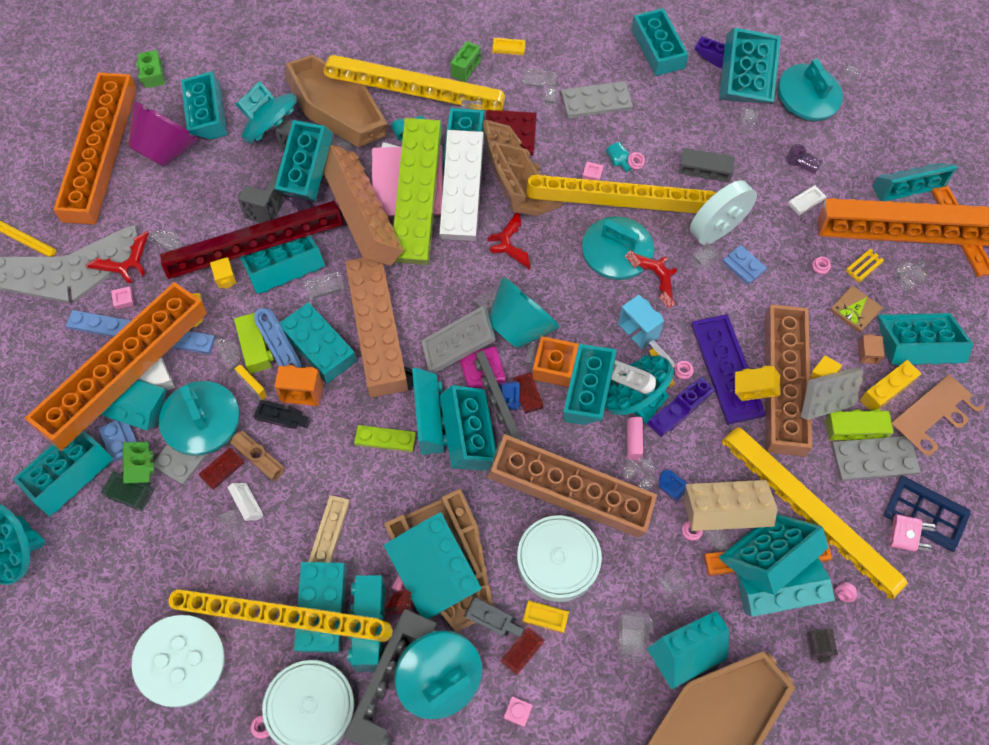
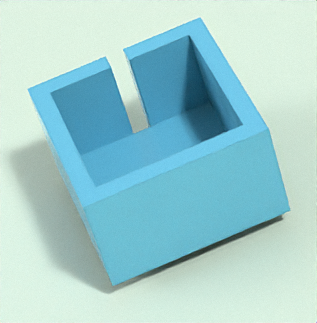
(640, 314)

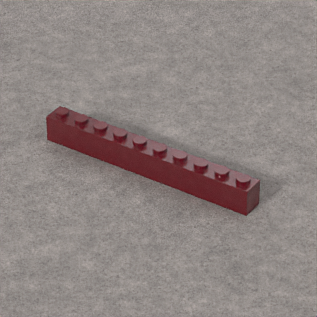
(251, 239)

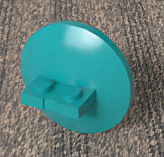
(810, 91)
(263, 111)
(608, 243)
(625, 400)
(199, 418)
(16, 543)
(438, 675)

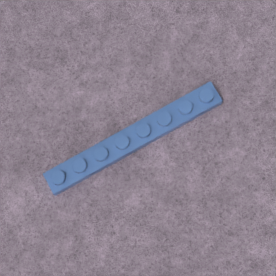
(111, 326)

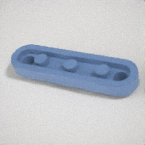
(276, 338)

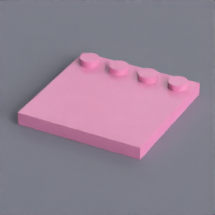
(386, 175)

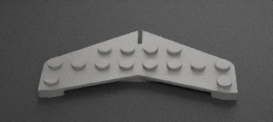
(54, 276)

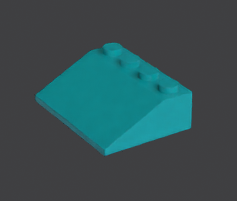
(749, 66)
(282, 263)
(924, 339)
(62, 472)
(776, 554)
(432, 566)

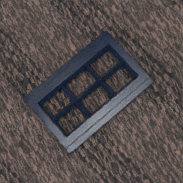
(943, 502)

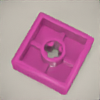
(472, 377)

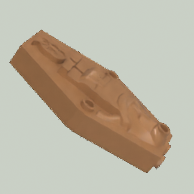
(334, 103)
(728, 705)

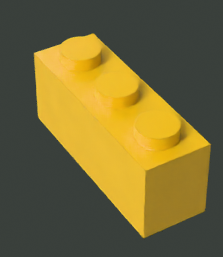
(890, 386)

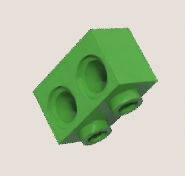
(465, 61)
(150, 69)
(137, 462)

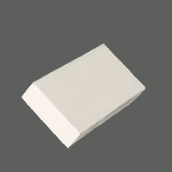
(806, 200)
(245, 501)

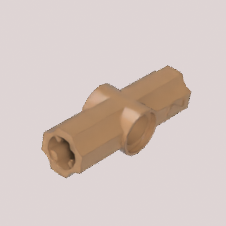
(250, 448)

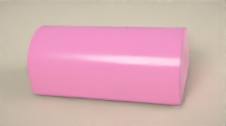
(634, 438)

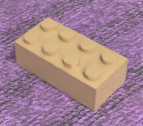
(730, 505)

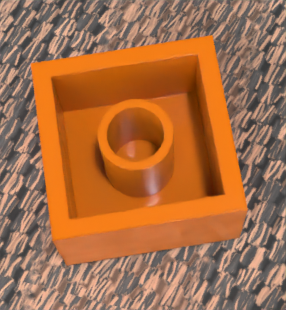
(554, 361)
(299, 385)

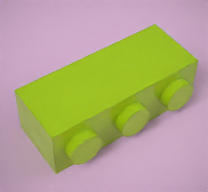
(253, 344)
(858, 425)

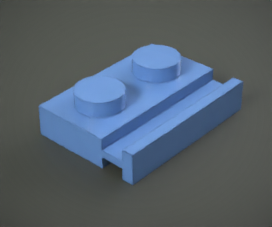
(744, 264)
(114, 435)

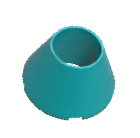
(518, 316)

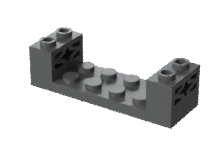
(260, 204)
(360, 729)

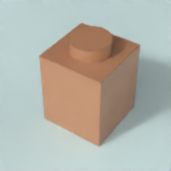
(870, 349)

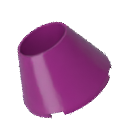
(157, 136)

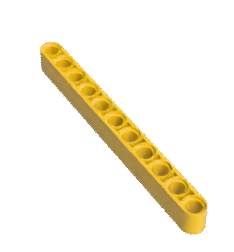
(412, 82)
(616, 194)
(805, 503)
(286, 618)

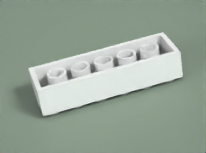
(461, 185)

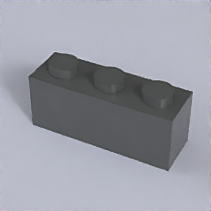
(706, 165)

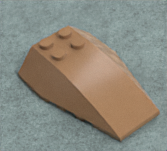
(513, 169)
(466, 533)

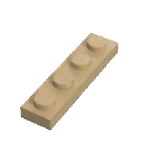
(329, 530)

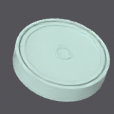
(723, 212)
(559, 558)
(178, 661)
(308, 705)

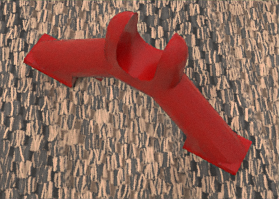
(506, 246)
(131, 263)
(660, 270)

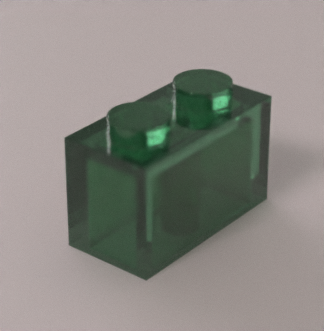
(129, 494)

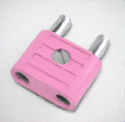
(906, 533)

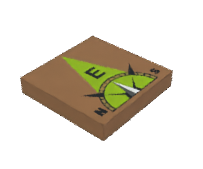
(856, 309)

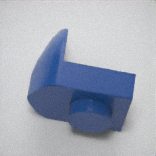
(510, 392)
(672, 484)

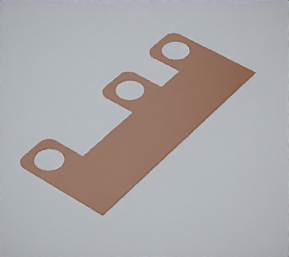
(931, 408)

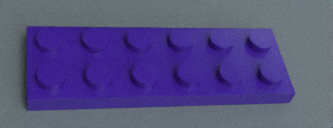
(722, 359)

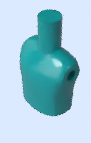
(618, 156)

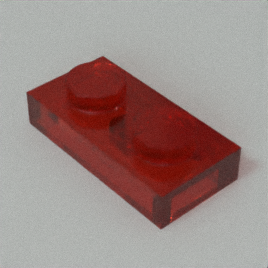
(528, 393)
(221, 468)
(398, 602)
(522, 651)

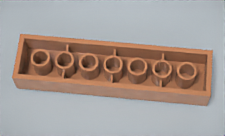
(361, 207)
(376, 327)
(789, 353)
(572, 486)

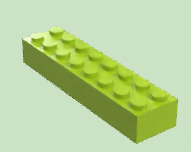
(417, 189)

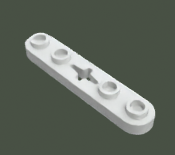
(635, 379)

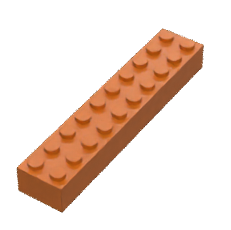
(95, 149)
(904, 222)
(116, 366)

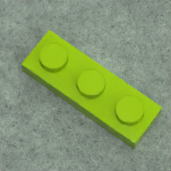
(385, 438)

